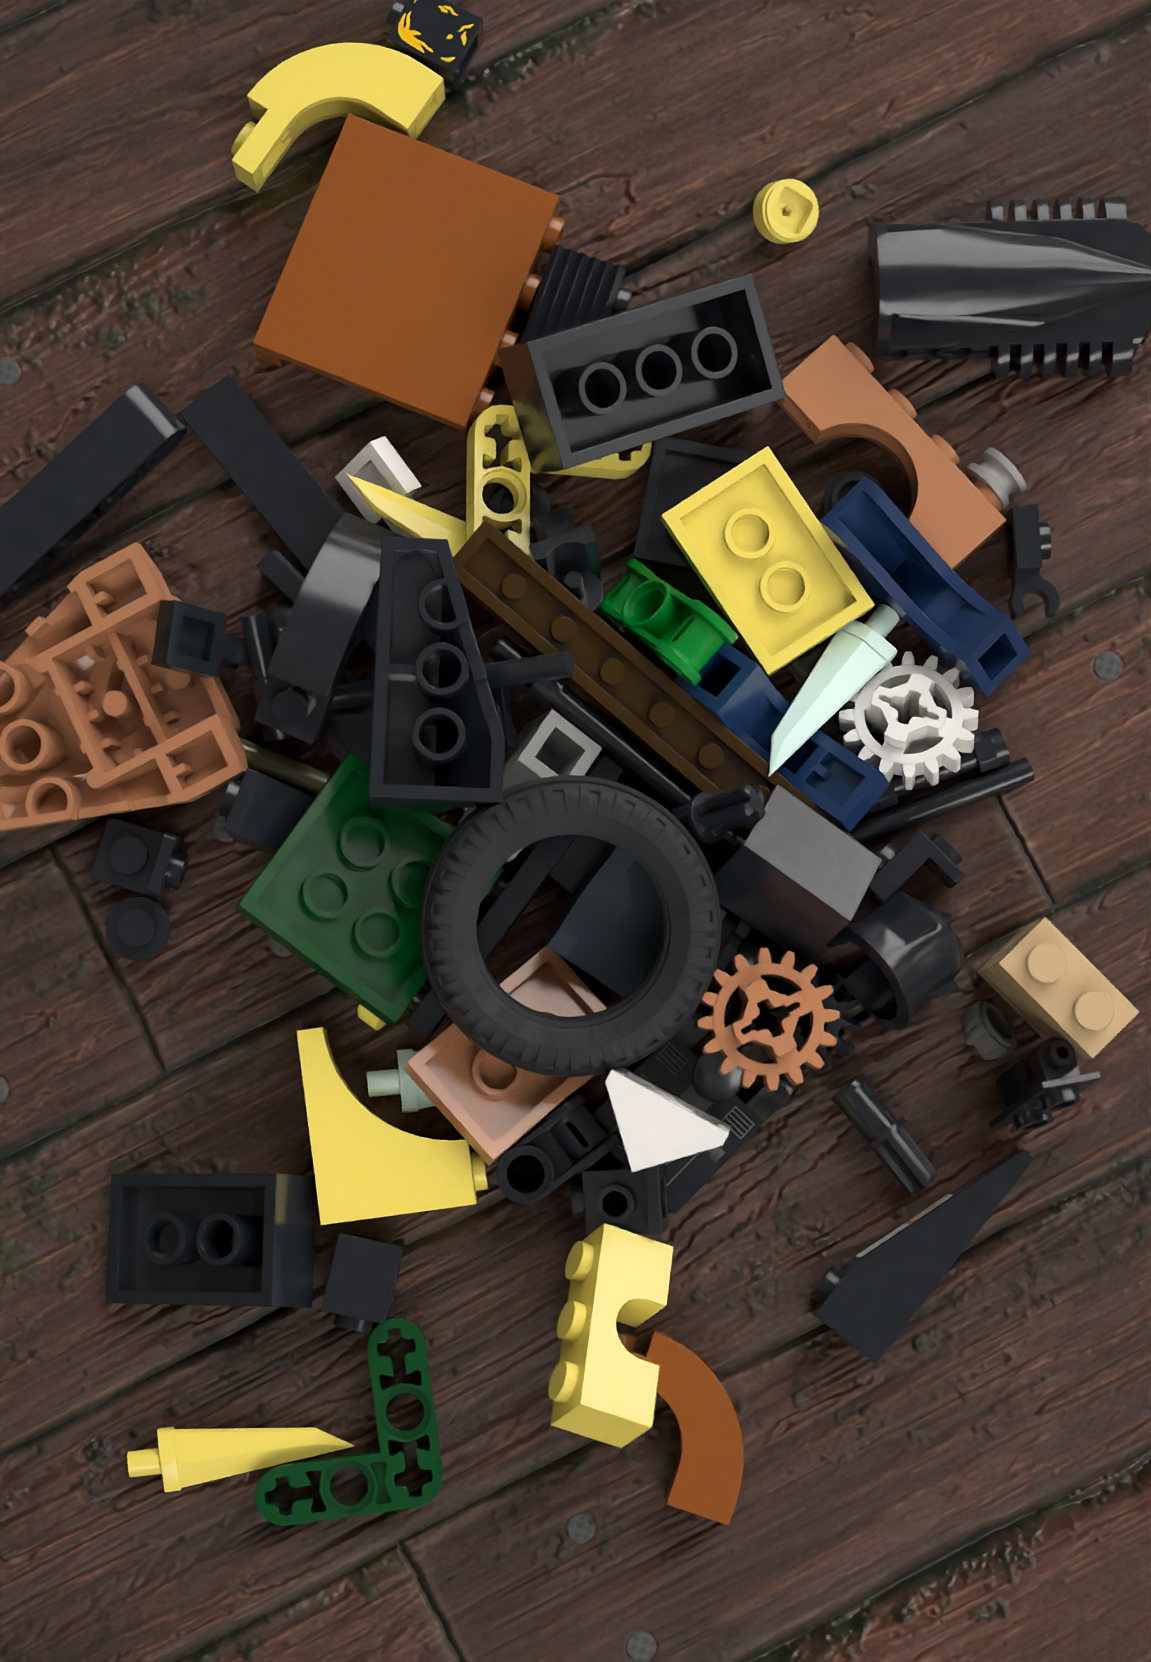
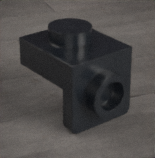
(901, 864)

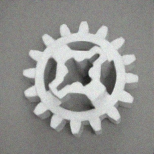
(929, 736)

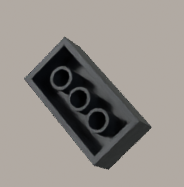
(641, 374)

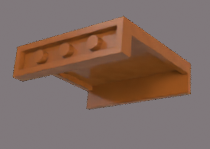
(410, 274)

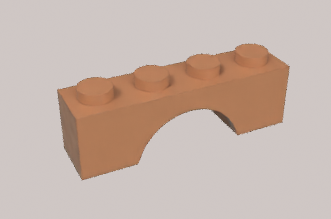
(839, 397)

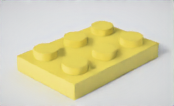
(767, 561)

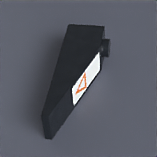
(892, 1278)

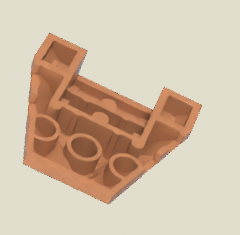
(96, 723)

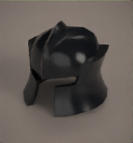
(908, 962)

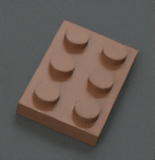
(486, 1097)

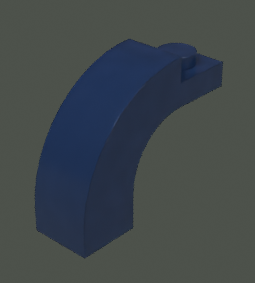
(751, 708)

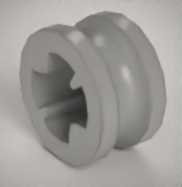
(998, 475)

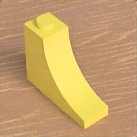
(369, 1165)

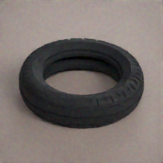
(570, 1043)

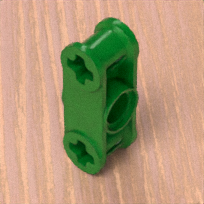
(665, 621)

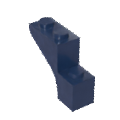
(912, 579)

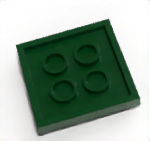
(351, 891)

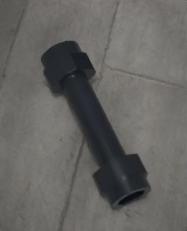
(988, 753)

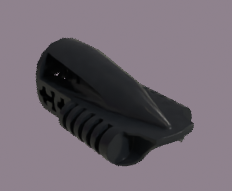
(1015, 289)

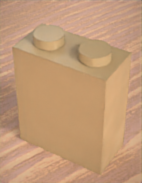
(1058, 989)

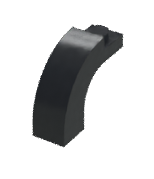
(323, 629)

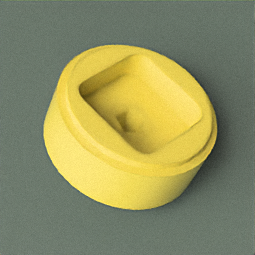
(785, 211)

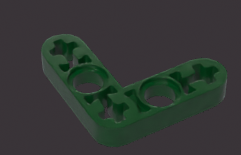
(378, 1465)

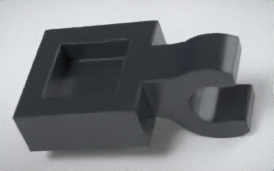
(1026, 547)
(195, 641)

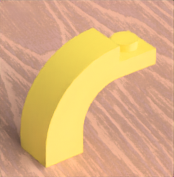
(330, 84)

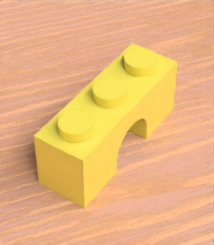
(598, 1383)

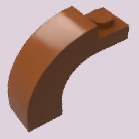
(710, 1437)

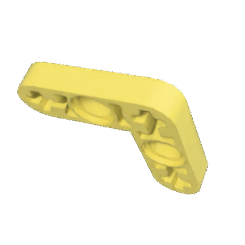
(482, 452)

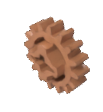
(783, 1046)

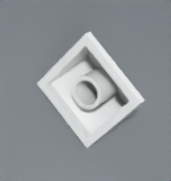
(658, 1124)

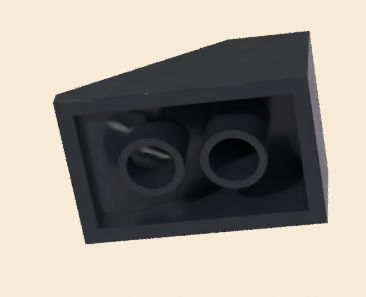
(212, 1239)

